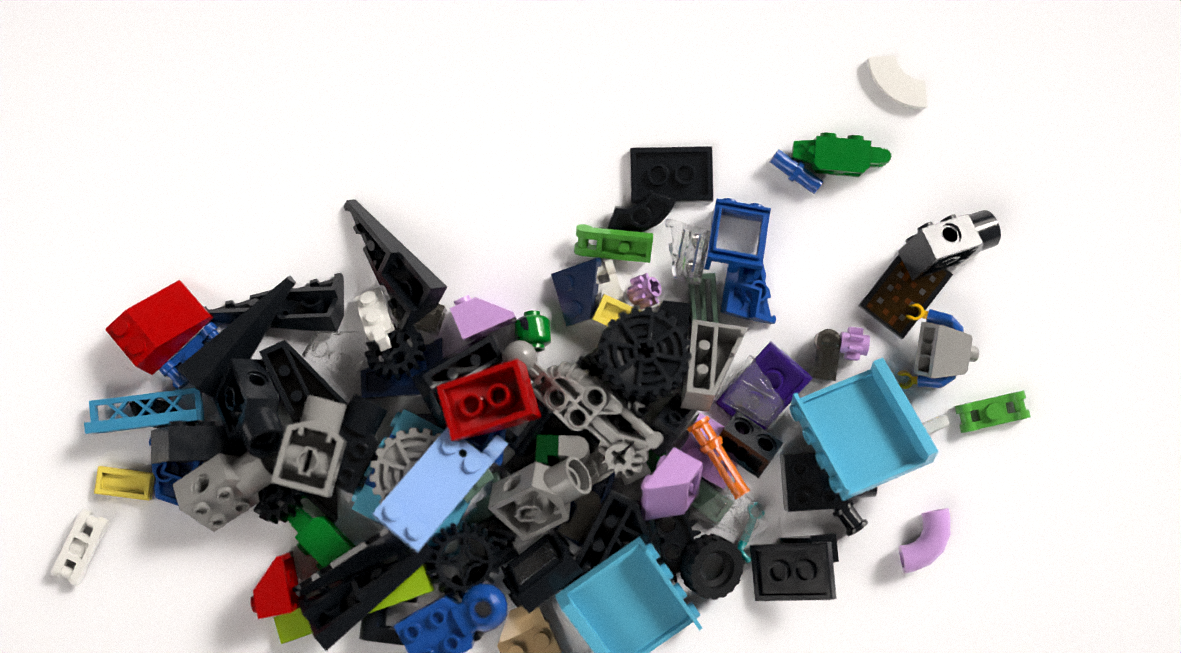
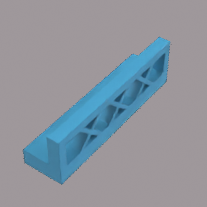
(142, 420)

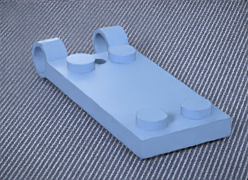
(435, 488)

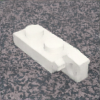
(375, 317)

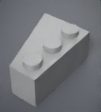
(712, 352)

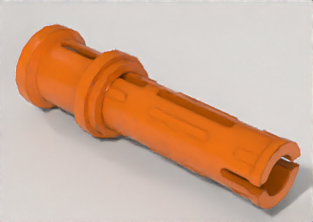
(738, 487)

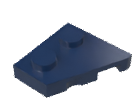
(577, 291)

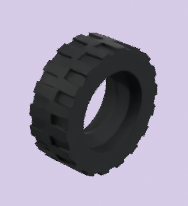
(727, 577)

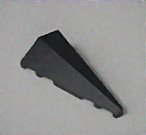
(409, 283)
(237, 340)
(368, 553)
(343, 606)

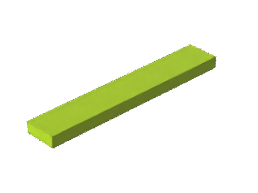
(295, 625)

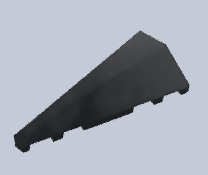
(305, 308)

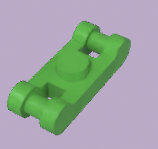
(992, 411)

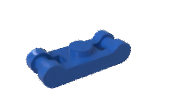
(169, 368)

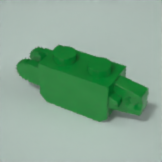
(840, 155)
(319, 538)

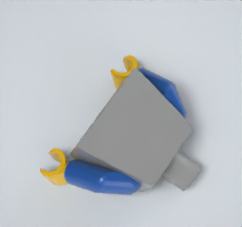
(941, 350)

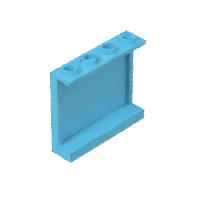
(863, 431)
(628, 602)

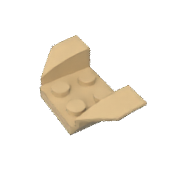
(527, 633)

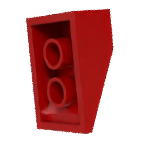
(158, 326)
(489, 400)

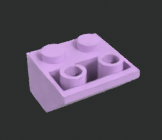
(671, 486)

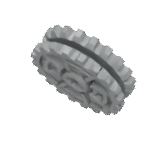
(399, 458)

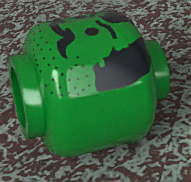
(533, 329)

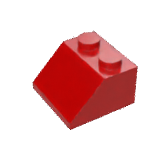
(274, 591)

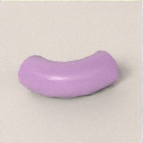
(929, 544)

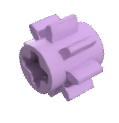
(644, 291)
(854, 343)

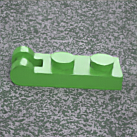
(613, 244)

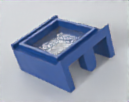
(738, 235)

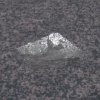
(688, 250)
(338, 351)
(754, 395)
(733, 516)

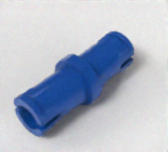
(796, 171)

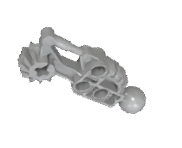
(578, 391)

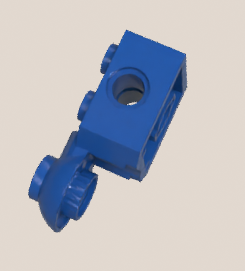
(451, 624)

